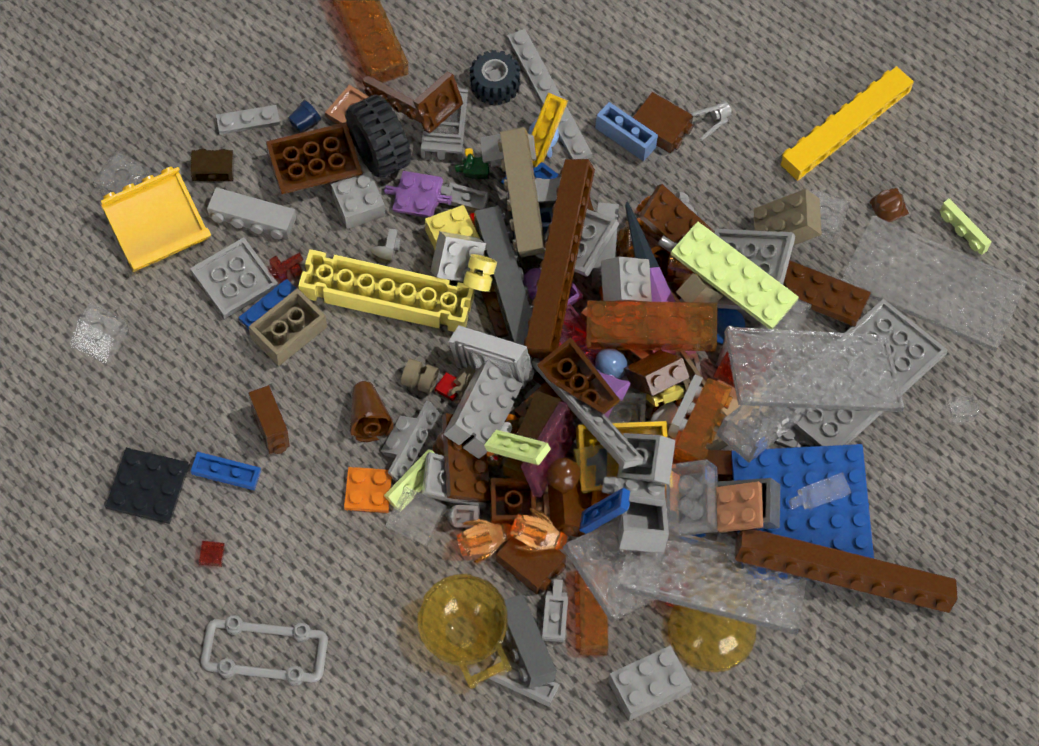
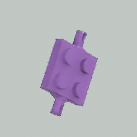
(418, 194)

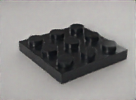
(147, 485)

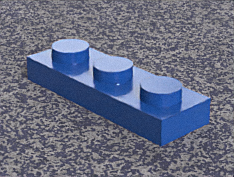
(267, 303)
(225, 471)
(605, 510)

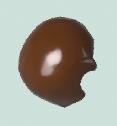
(563, 474)

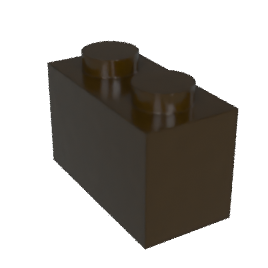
(212, 165)

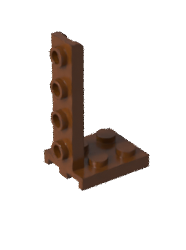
(428, 108)

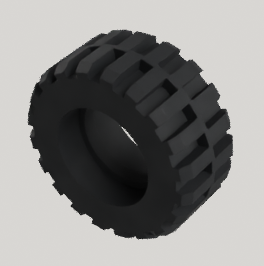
(378, 136)

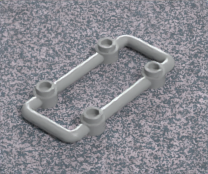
(293, 675)

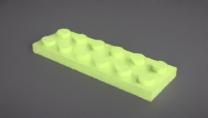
(734, 275)

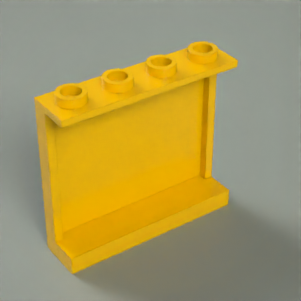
(154, 218)

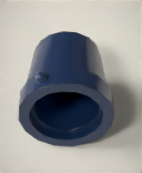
(304, 117)

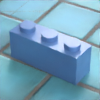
(626, 131)

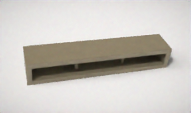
(522, 192)

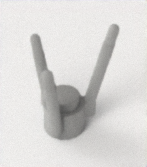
(718, 111)

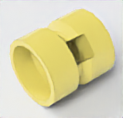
(476, 279)

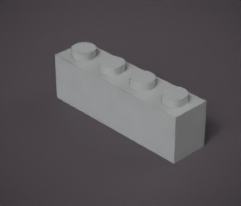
(251, 213)

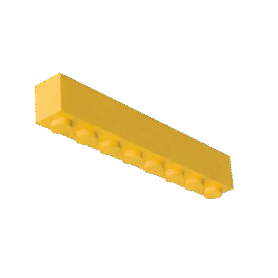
(846, 123)

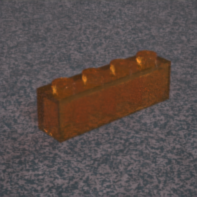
(702, 422)
(590, 620)

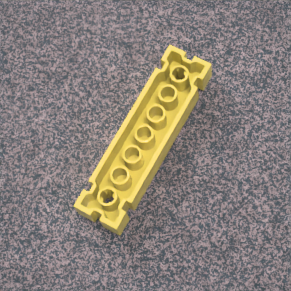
(386, 291)

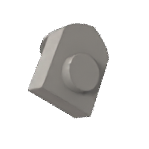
(387, 252)
(462, 513)

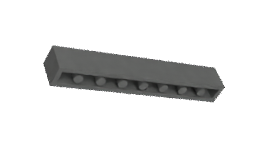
(507, 276)

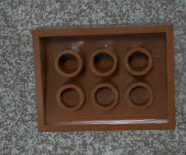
(313, 158)

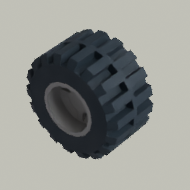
(495, 77)

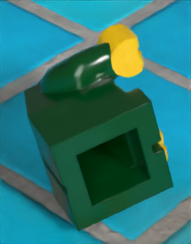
(473, 167)

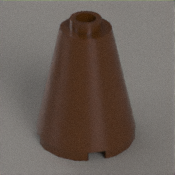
(368, 414)

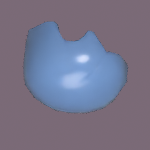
(611, 362)

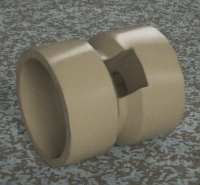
(418, 375)

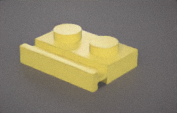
(666, 396)

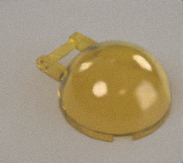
(465, 624)
(709, 640)

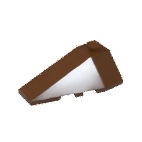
(577, 375)

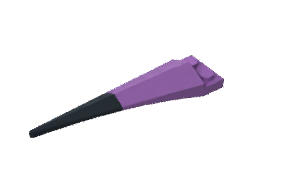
(659, 288)

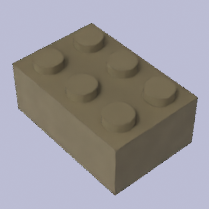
(791, 213)
(288, 327)

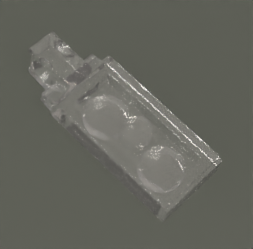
(821, 492)

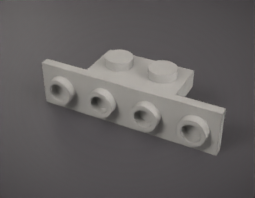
(408, 439)

